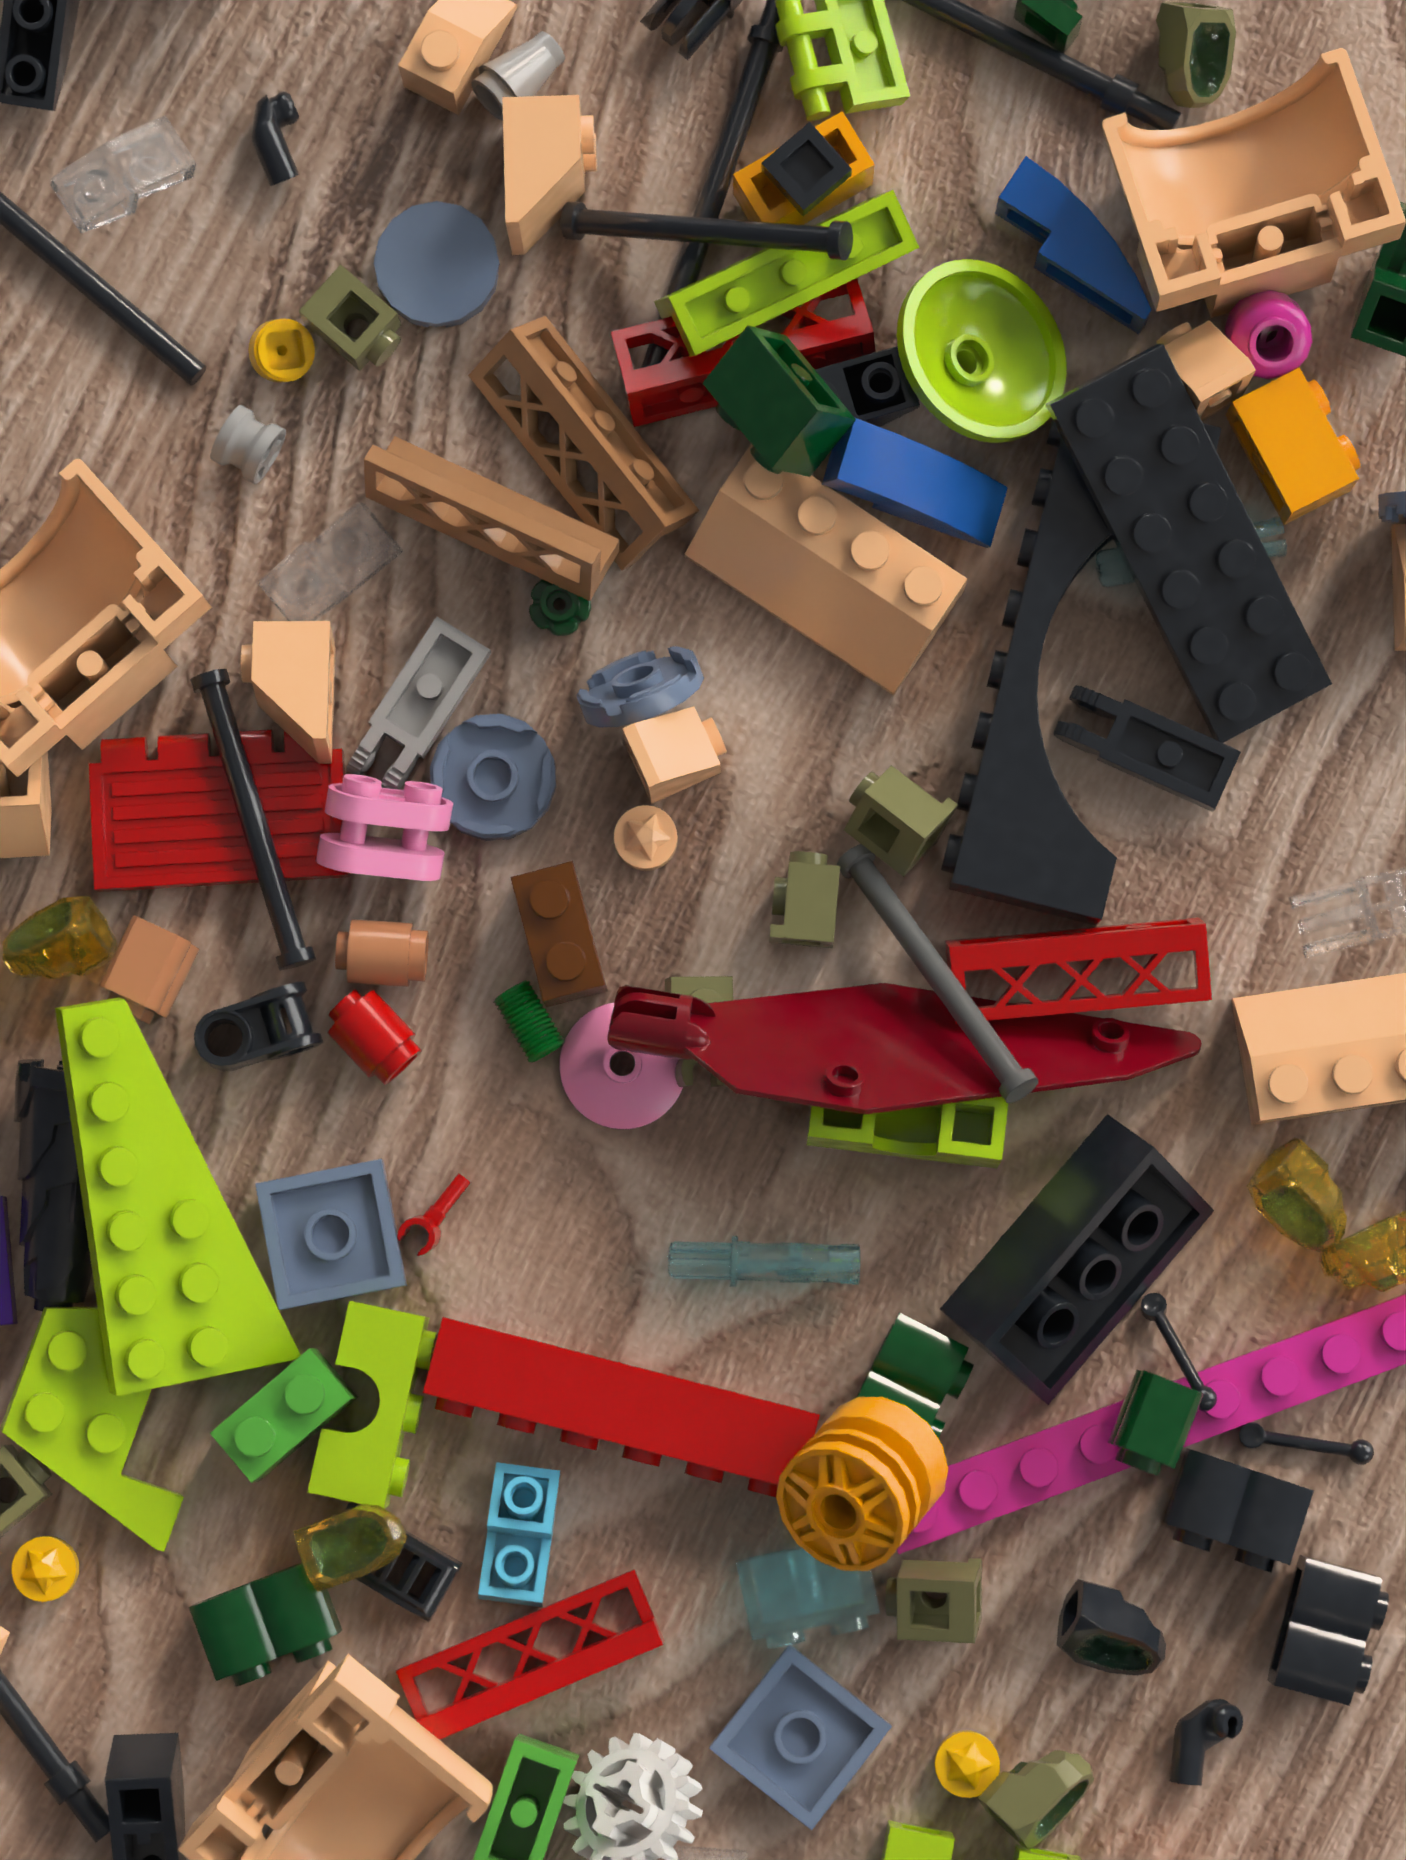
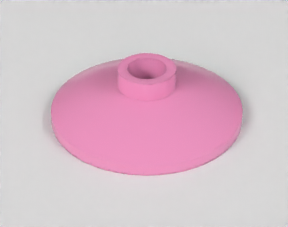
(603, 1095)

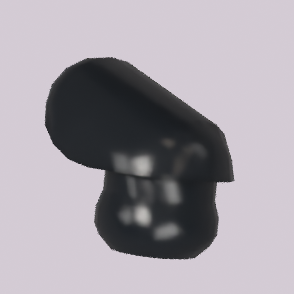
(269, 140)
(1199, 1732)

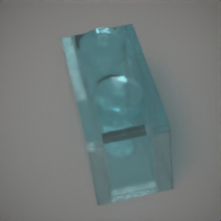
(797, 1592)

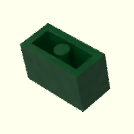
(777, 402)

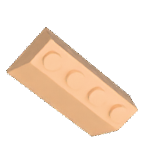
(826, 569)
(1323, 1048)

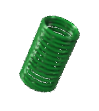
(512, 1007)

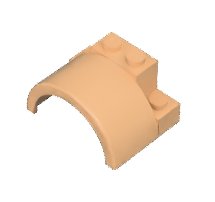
(1258, 192)
(84, 621)
(339, 1781)

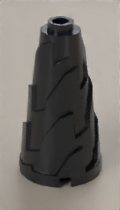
(51, 1204)

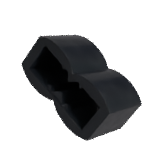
(1238, 1509)
(1327, 1631)

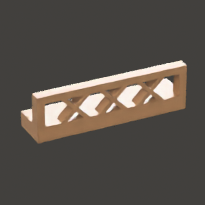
(588, 431)
(489, 517)

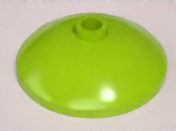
(1000, 338)

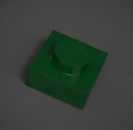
(1050, 20)

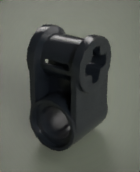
(261, 1028)

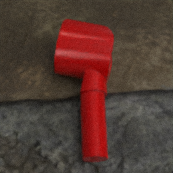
(435, 1214)

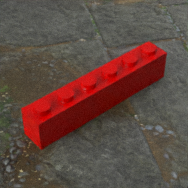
(615, 1403)

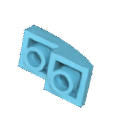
(519, 1534)

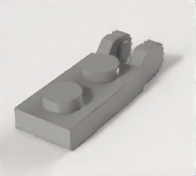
(421, 700)

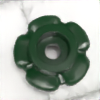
(557, 621)

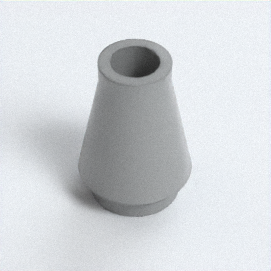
(517, 72)

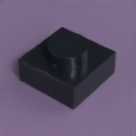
(806, 169)

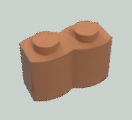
(149, 969)

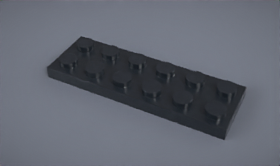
(1188, 543)

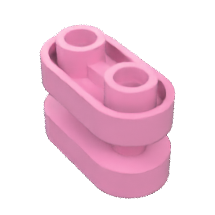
(364, 802)

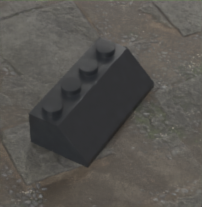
(1078, 1258)

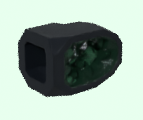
(1108, 1632)

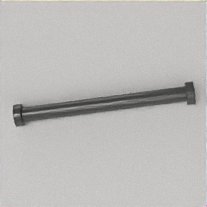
(1015, 1081)

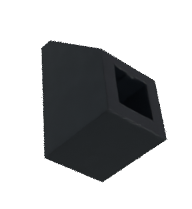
(872, 386)

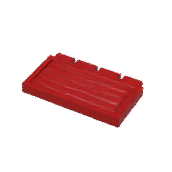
(177, 820)

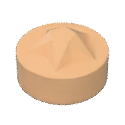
(645, 838)

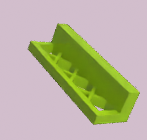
(783, 279)

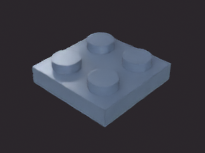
(331, 1234)
(800, 1736)

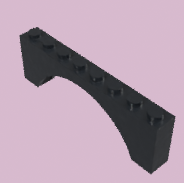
(1019, 829)

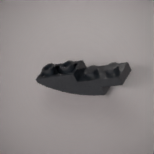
(35, 51)

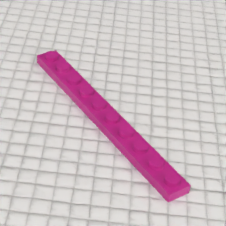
(1245, 1391)

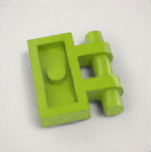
(860, 50)

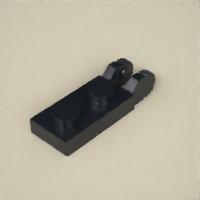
(1153, 748)

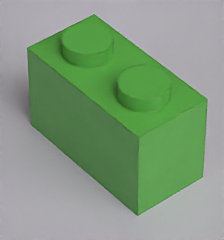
(283, 1415)
(527, 1801)

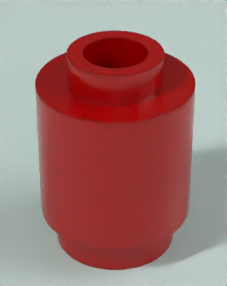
(373, 1035)

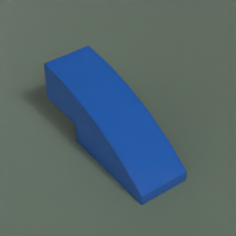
(1075, 244)
(915, 483)

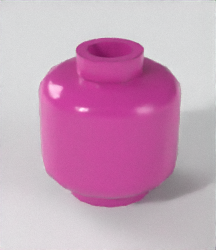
(1286, 344)

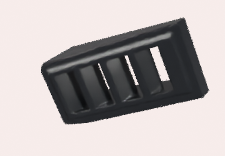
(437, 1587)

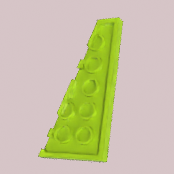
(164, 1251)

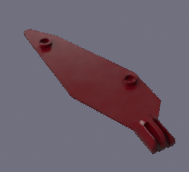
(879, 1046)

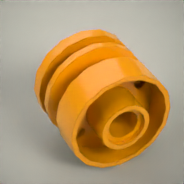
(862, 1483)

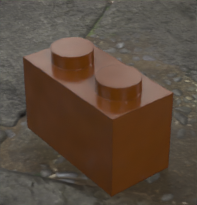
(559, 934)

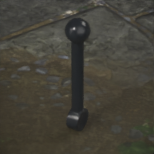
(1154, 1309)
(1253, 1435)

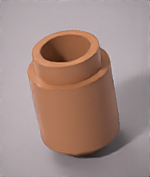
(382, 953)

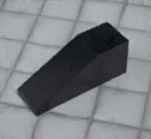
(145, 1797)

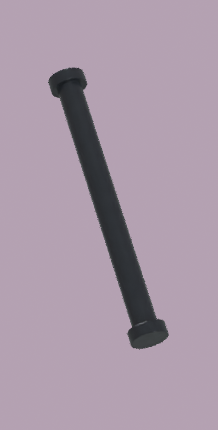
(833, 240)
(253, 819)

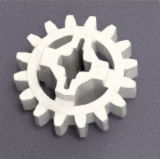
(646, 1776)

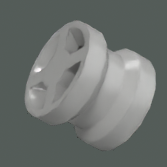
(248, 444)

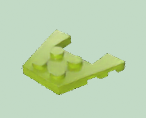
(80, 1428)

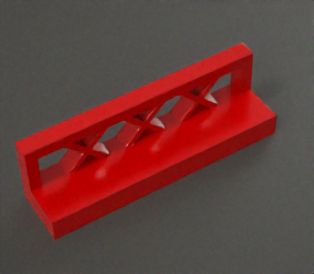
(676, 382)
(1081, 945)
(542, 1679)

